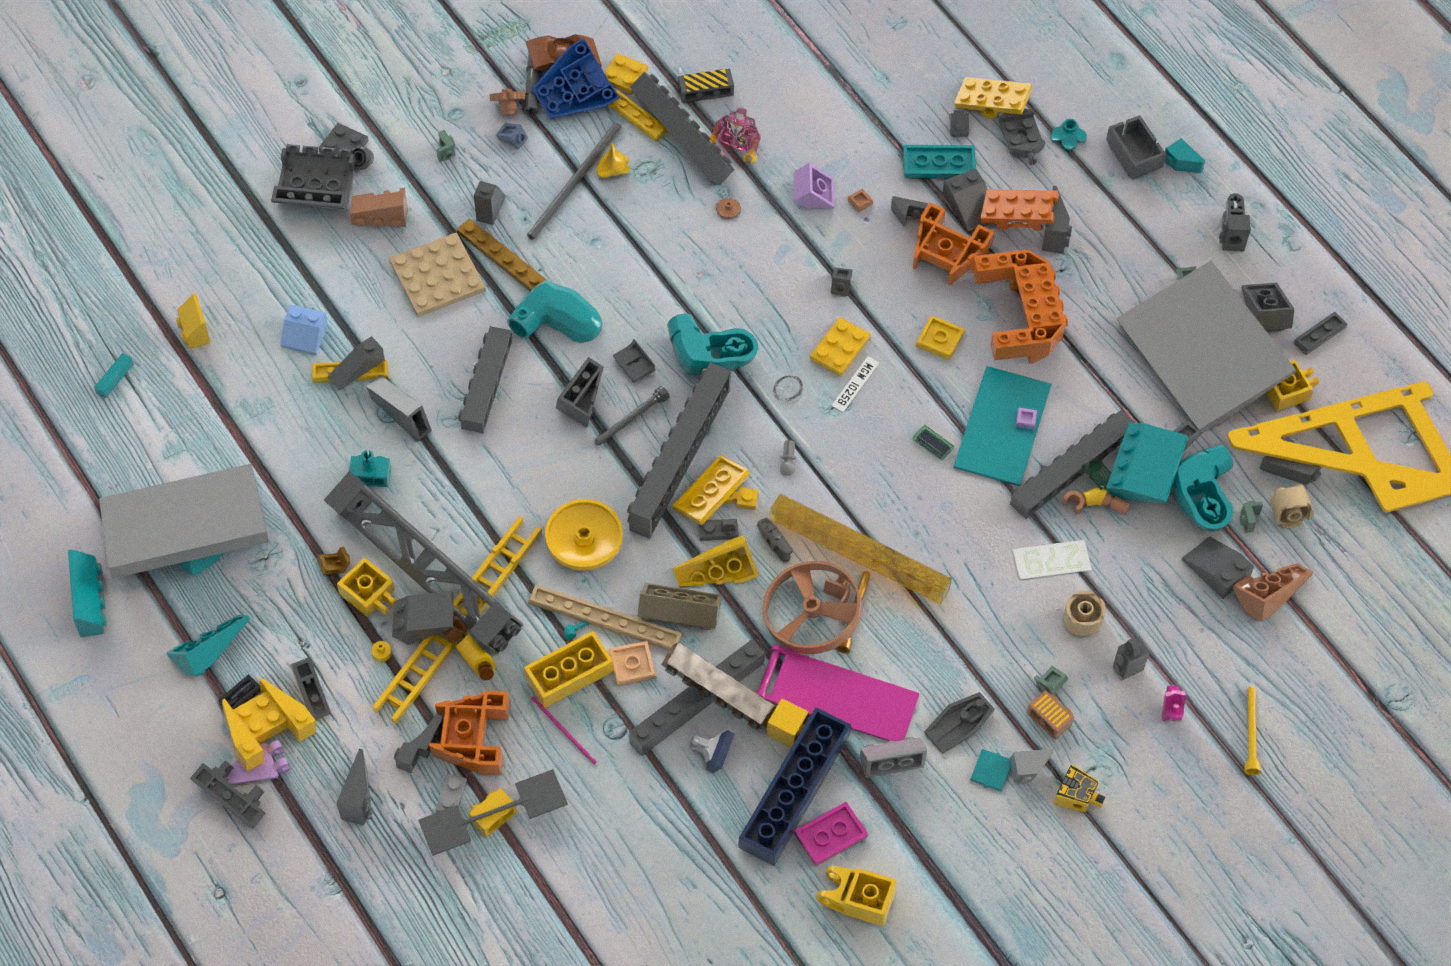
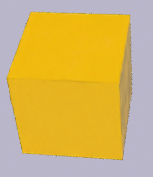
(786, 722)

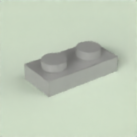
(451, 792)

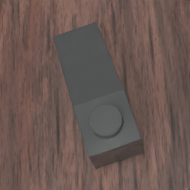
(357, 363)
(310, 688)

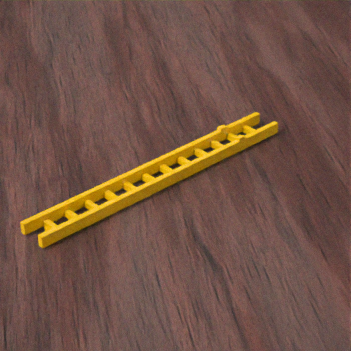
(438, 661)

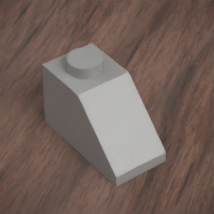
(1027, 764)

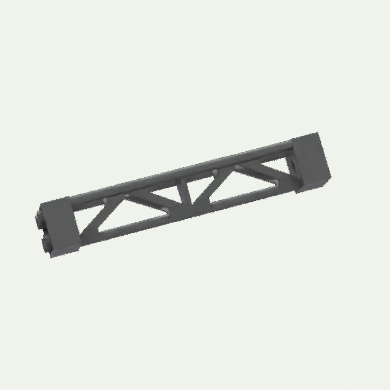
(350, 501)

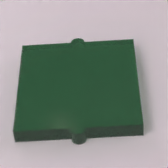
(1098, 473)

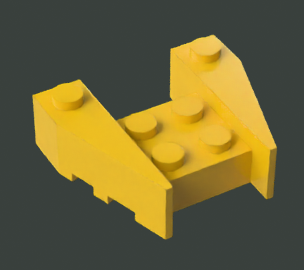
(263, 719)

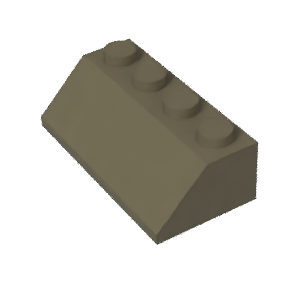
(679, 606)

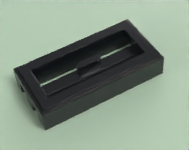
(243, 693)

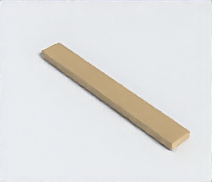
(604, 618)

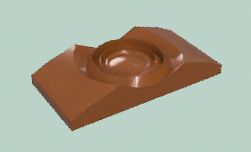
(547, 49)

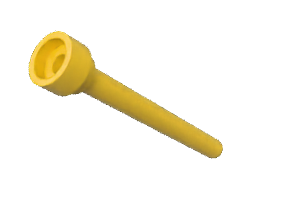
(1252, 764)

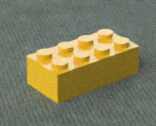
(568, 669)

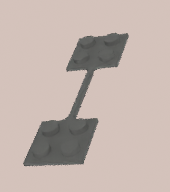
(449, 830)

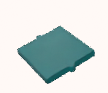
(991, 770)

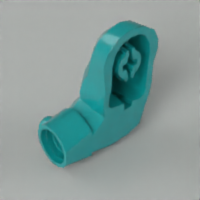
(560, 309)
(696, 350)
(1198, 490)

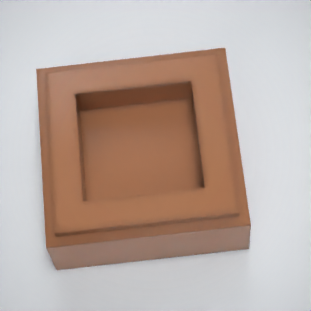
(860, 200)

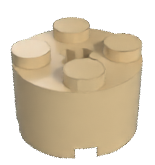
(1291, 506)
(1084, 613)

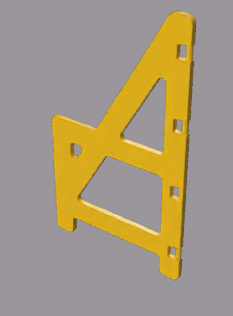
(1418, 484)

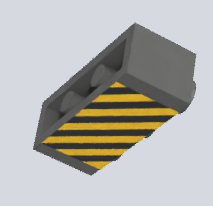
(706, 85)

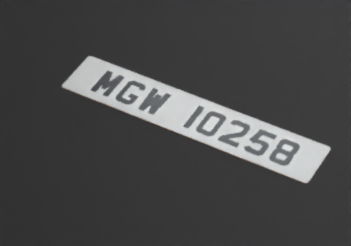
(855, 384)

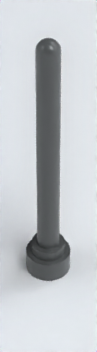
(660, 394)

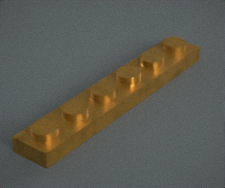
(500, 254)

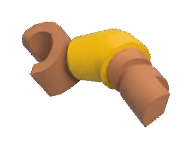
(1096, 497)

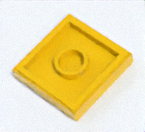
(940, 337)

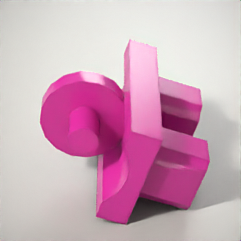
(1173, 704)

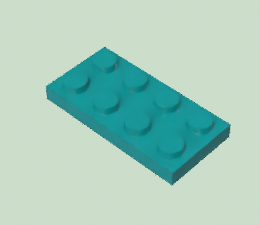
(937, 160)

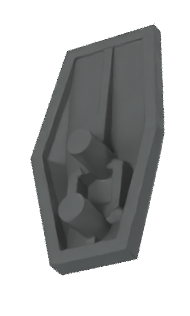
(959, 721)

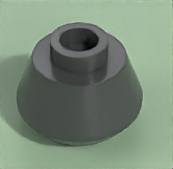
(363, 157)

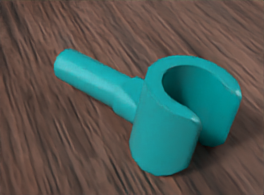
(570, 633)

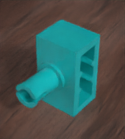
(371, 469)

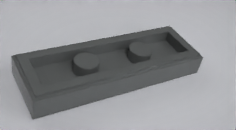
(1320, 333)

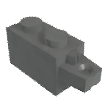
(1130, 658)

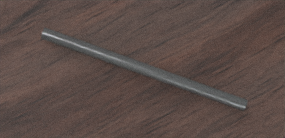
(575, 179)

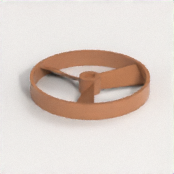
(813, 607)

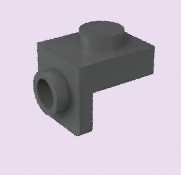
(959, 123)

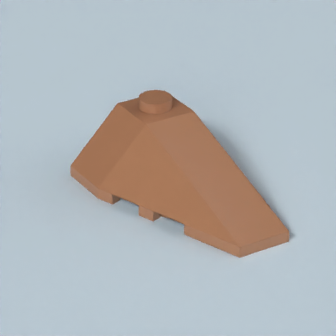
(1267, 593)

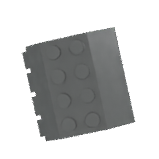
(315, 177)

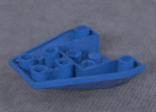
(574, 84)

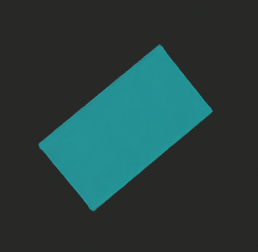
(991, 439)

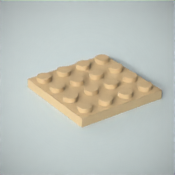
(437, 274)

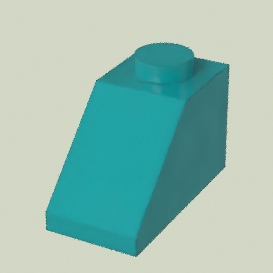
(1183, 157)

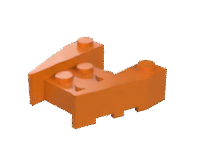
(947, 247)
(465, 731)

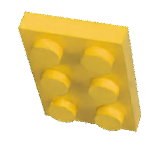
(840, 346)

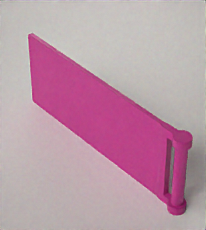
(855, 698)

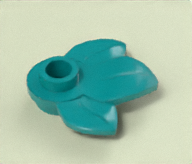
(1069, 136)

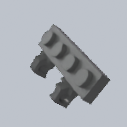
(216, 785)

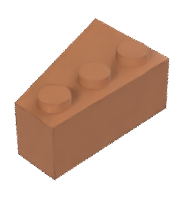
(380, 209)

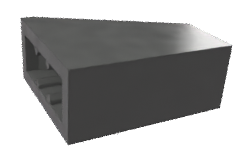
(488, 202)
(1289, 469)

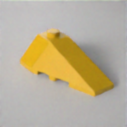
(719, 565)

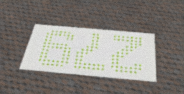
(1052, 559)

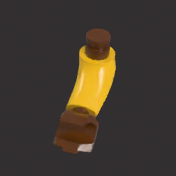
(472, 653)

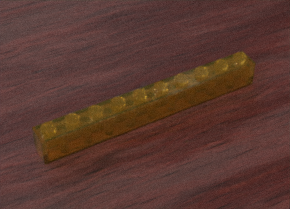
(860, 548)

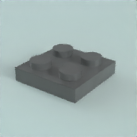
(344, 138)

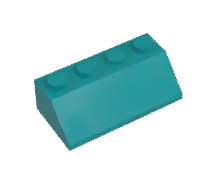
(86, 593)

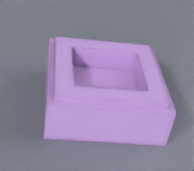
(1026, 418)

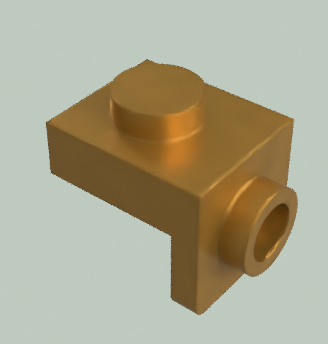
(335, 562)

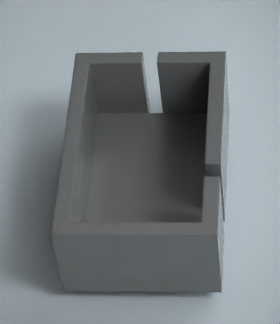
(1136, 147)

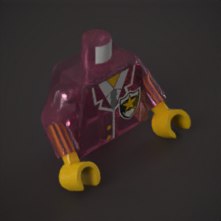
(738, 132)

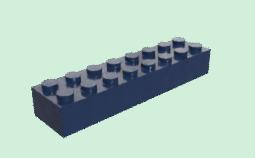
(794, 786)

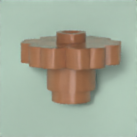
(507, 100)

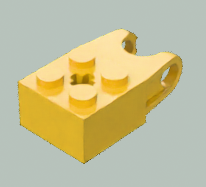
(859, 894)

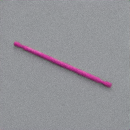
(564, 730)

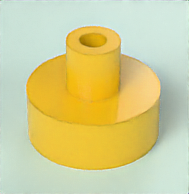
(381, 651)

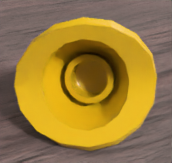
(612, 163)

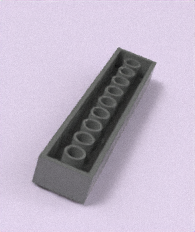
(679, 450)

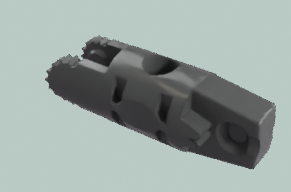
(775, 539)

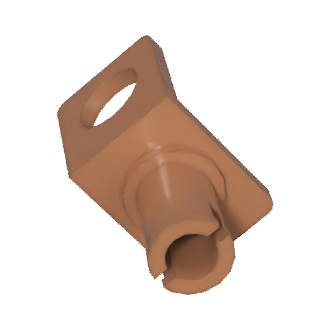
(837, 589)

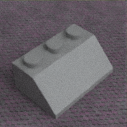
(893, 757)

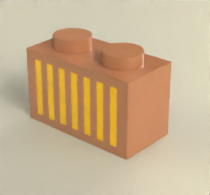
(1050, 714)

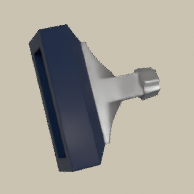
(713, 749)

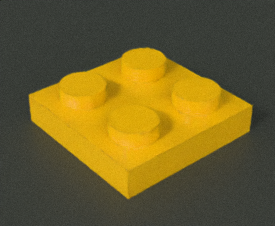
(624, 72)

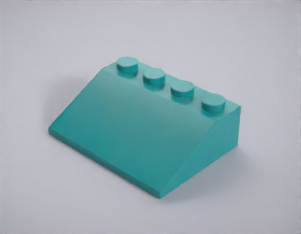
(1146, 463)

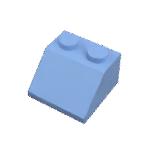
(303, 329)

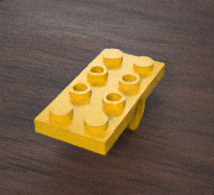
(993, 96)

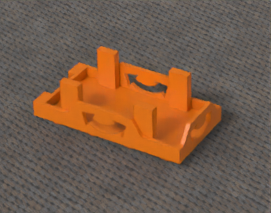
(1019, 205)

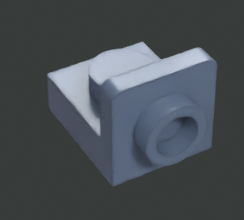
(512, 133)

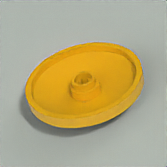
(583, 534)

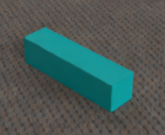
(113, 375)

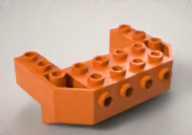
(1039, 299)

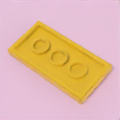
(711, 490)

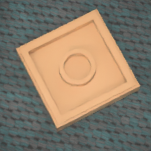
(632, 663)

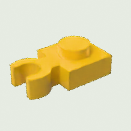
(745, 498)

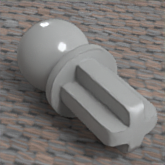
(788, 466)

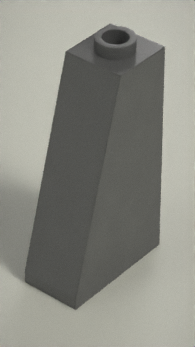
(400, 407)

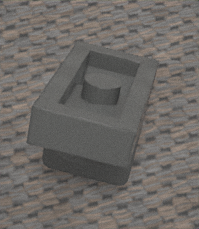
(905, 207)

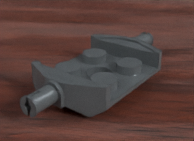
(1014, 124)

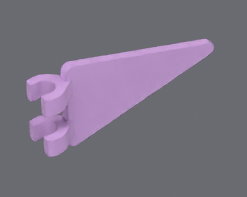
(265, 771)

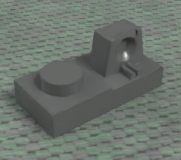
(719, 530)

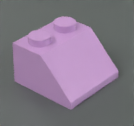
(813, 188)

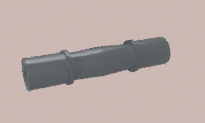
(531, 101)

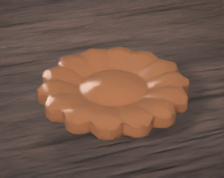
(728, 208)

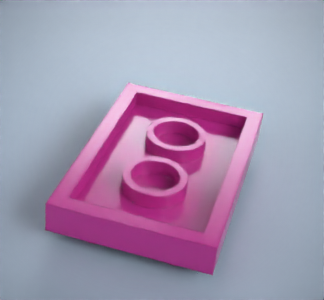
(831, 833)

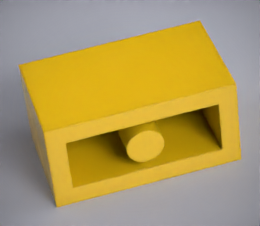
(491, 823)

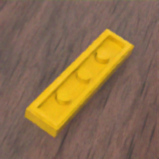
(638, 117)
(321, 371)

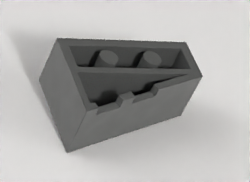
(580, 393)

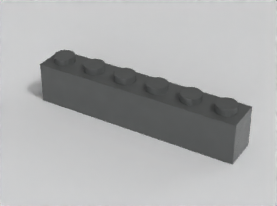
(486, 379)

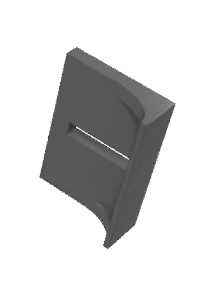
(631, 354)

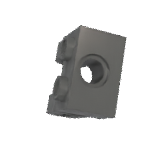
(1235, 225)

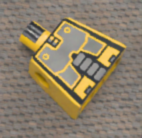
(1078, 791)

